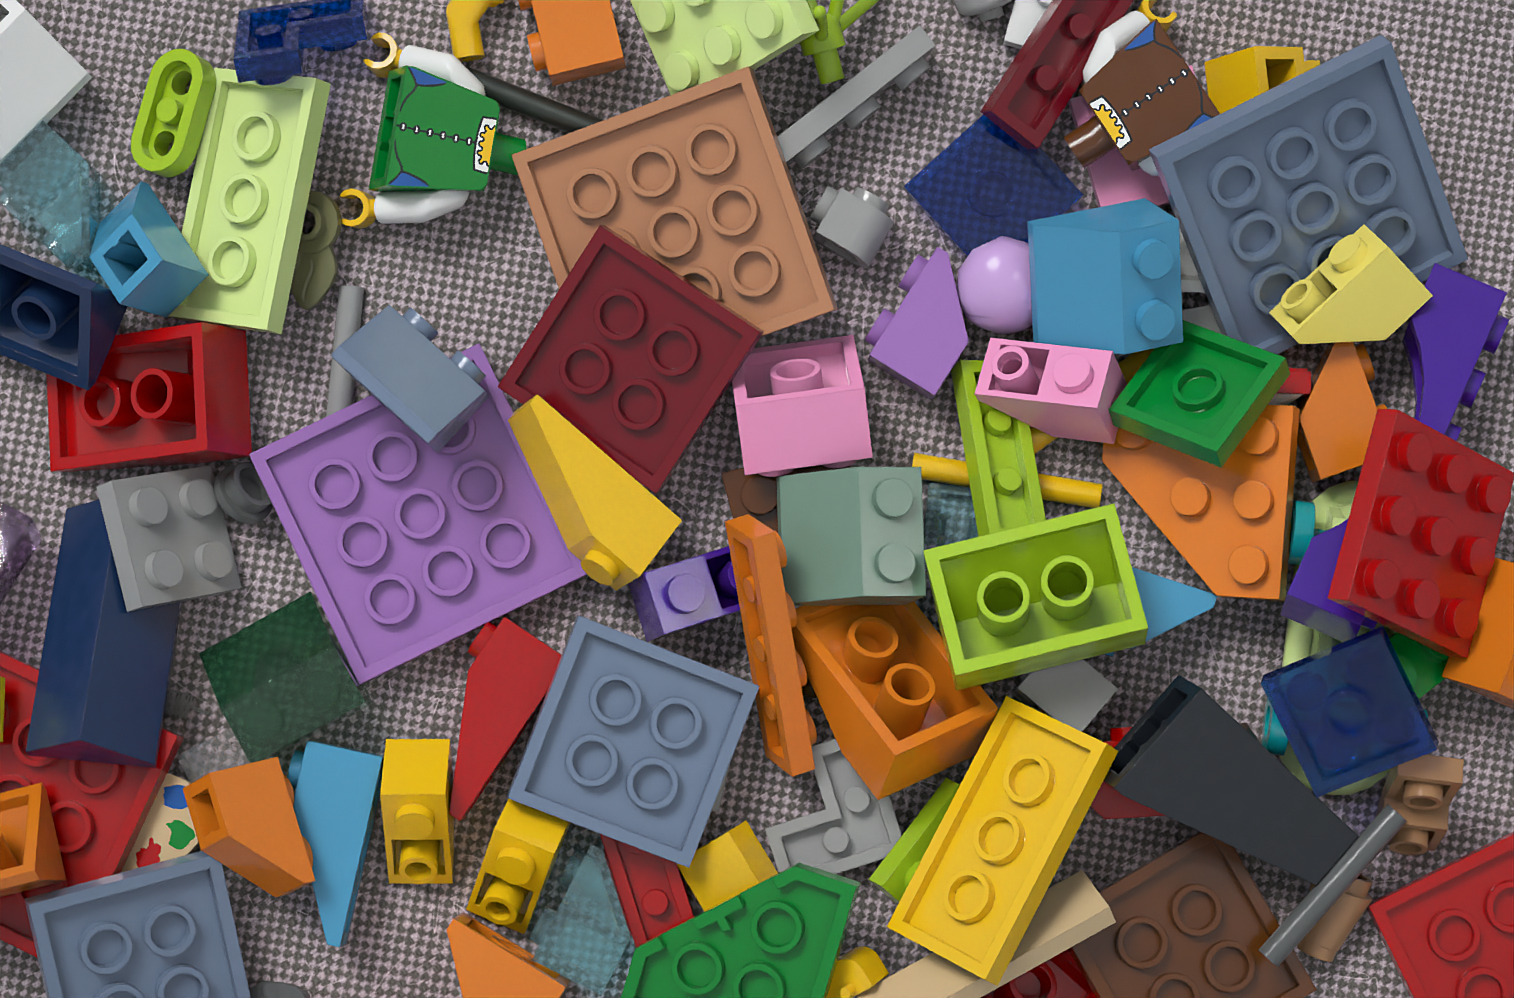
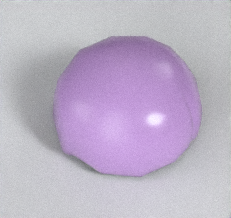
(997, 286)

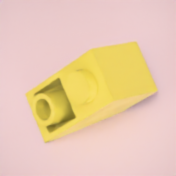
(1352, 295)

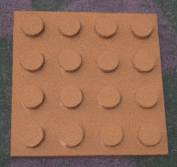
(693, 188)

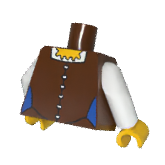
(1137, 92)

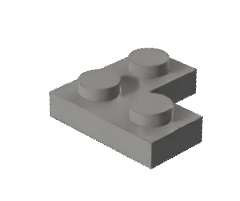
(848, 832)

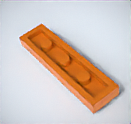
(767, 626)

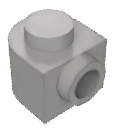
(851, 224)

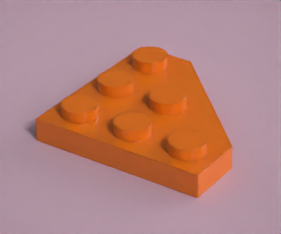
(1224, 519)

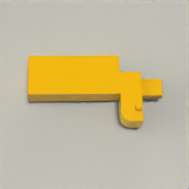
(739, 862)

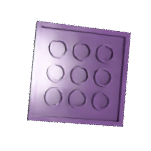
(412, 539)

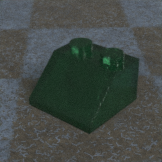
(283, 679)

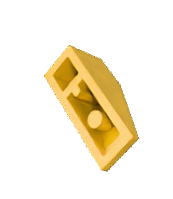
(594, 502)

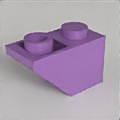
(926, 331)

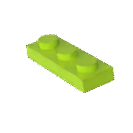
(997, 458)

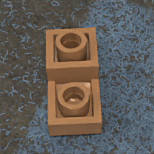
(1422, 796)

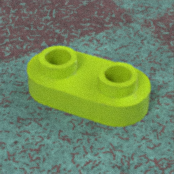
(171, 114)

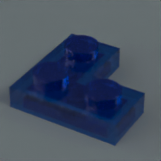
(274, 37)

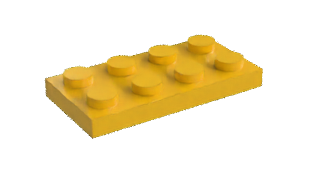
(1002, 839)

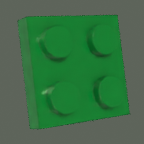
(1200, 393)

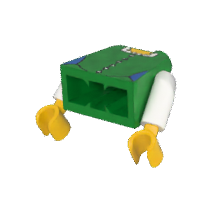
(431, 139)

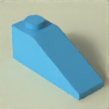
(336, 815)

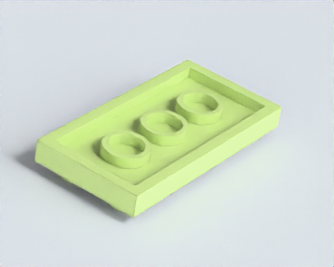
(251, 199)

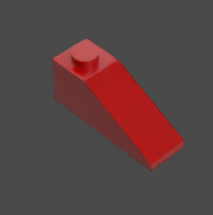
(499, 702)

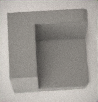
(1066, 692)

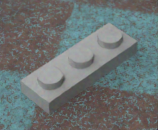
(856, 98)

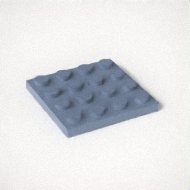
(1294, 174)

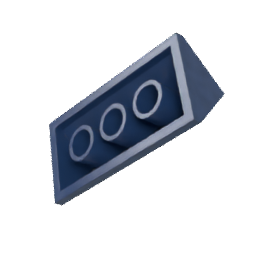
(55, 319)
(99, 665)

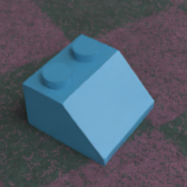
(1107, 278)

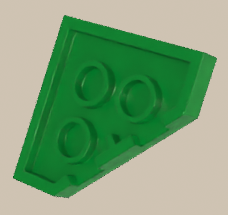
(757, 944)

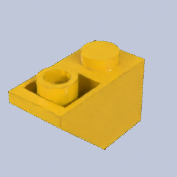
(416, 811)
(517, 865)

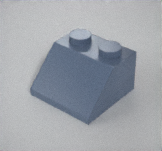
(412, 376)

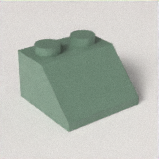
(853, 536)

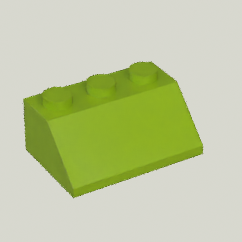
(1035, 596)

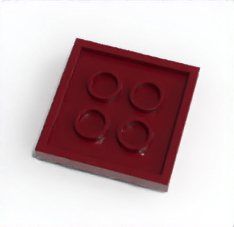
(632, 357)

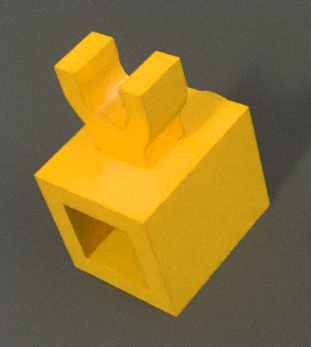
(1251, 72)

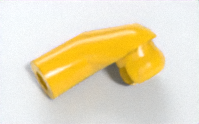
(464, 27)

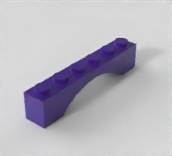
(1442, 350)

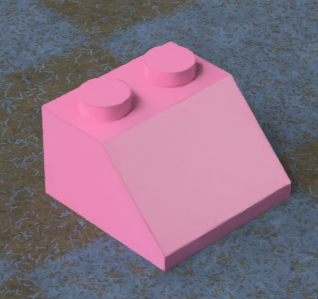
(802, 407)

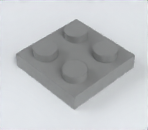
(168, 537)

